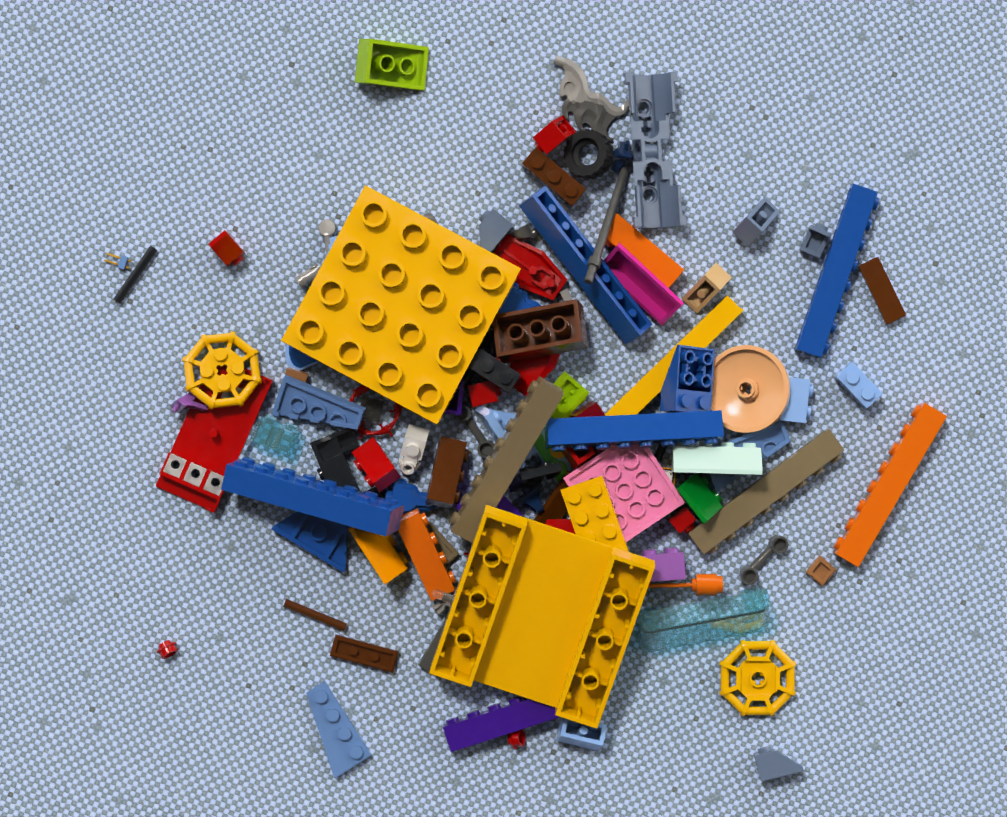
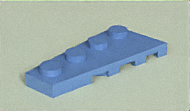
(317, 405)
(768, 440)
(338, 734)

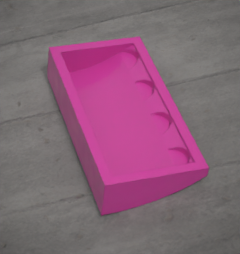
(643, 285)

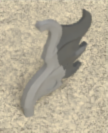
(584, 104)

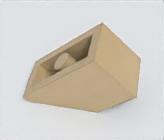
(706, 287)

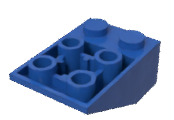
(688, 380)

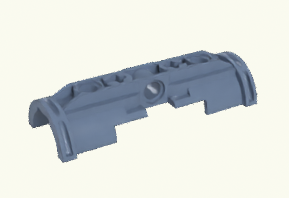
(659, 97)

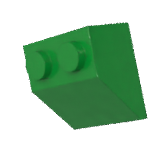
(699, 497)

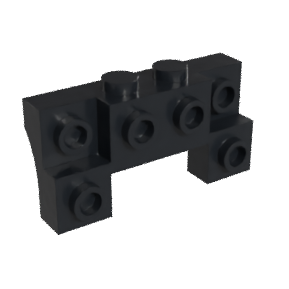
(332, 461)

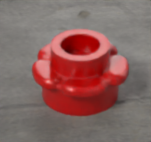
(167, 649)
(516, 739)

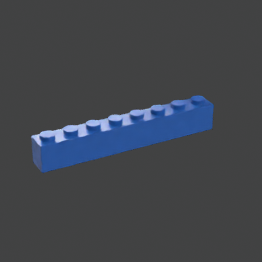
(574, 252)
(836, 270)
(633, 429)

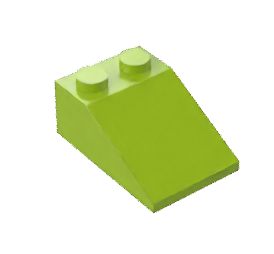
(391, 64)

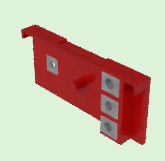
(209, 443)

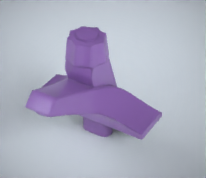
(187, 402)

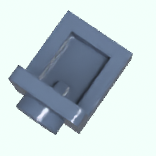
(815, 240)

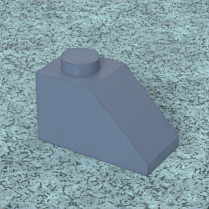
(756, 221)
(492, 229)
(774, 764)

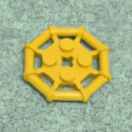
(222, 383)
(748, 687)

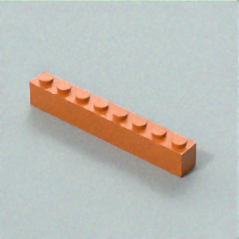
(889, 484)

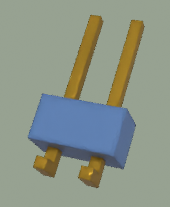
(122, 263)

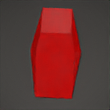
(537, 270)
(533, 368)

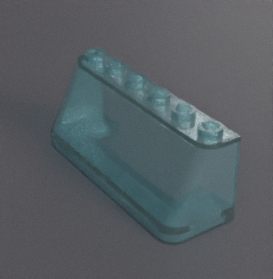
(703, 620)

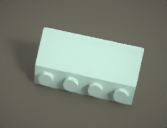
(717, 459)

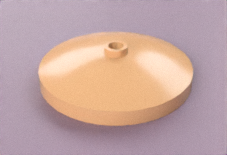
(769, 393)

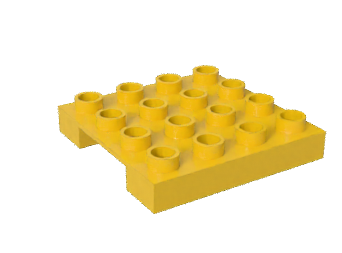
(401, 305)
(542, 615)

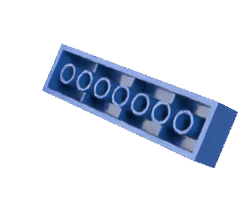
(313, 496)

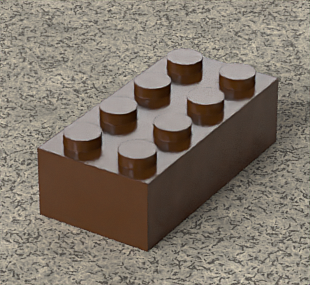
(540, 331)

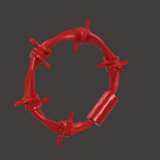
(384, 430)

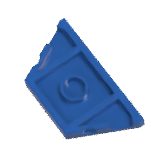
(318, 536)

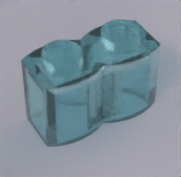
(275, 435)

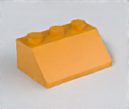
(381, 553)

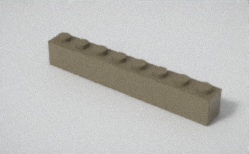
(508, 456)
(765, 491)

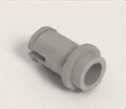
(307, 276)

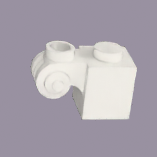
(413, 449)

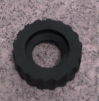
(604, 158)

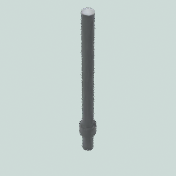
(595, 260)

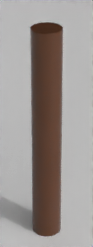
(315, 615)

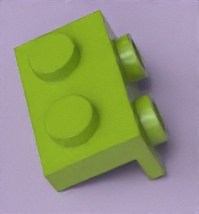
(573, 396)

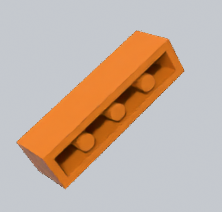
(644, 250)
(424, 553)

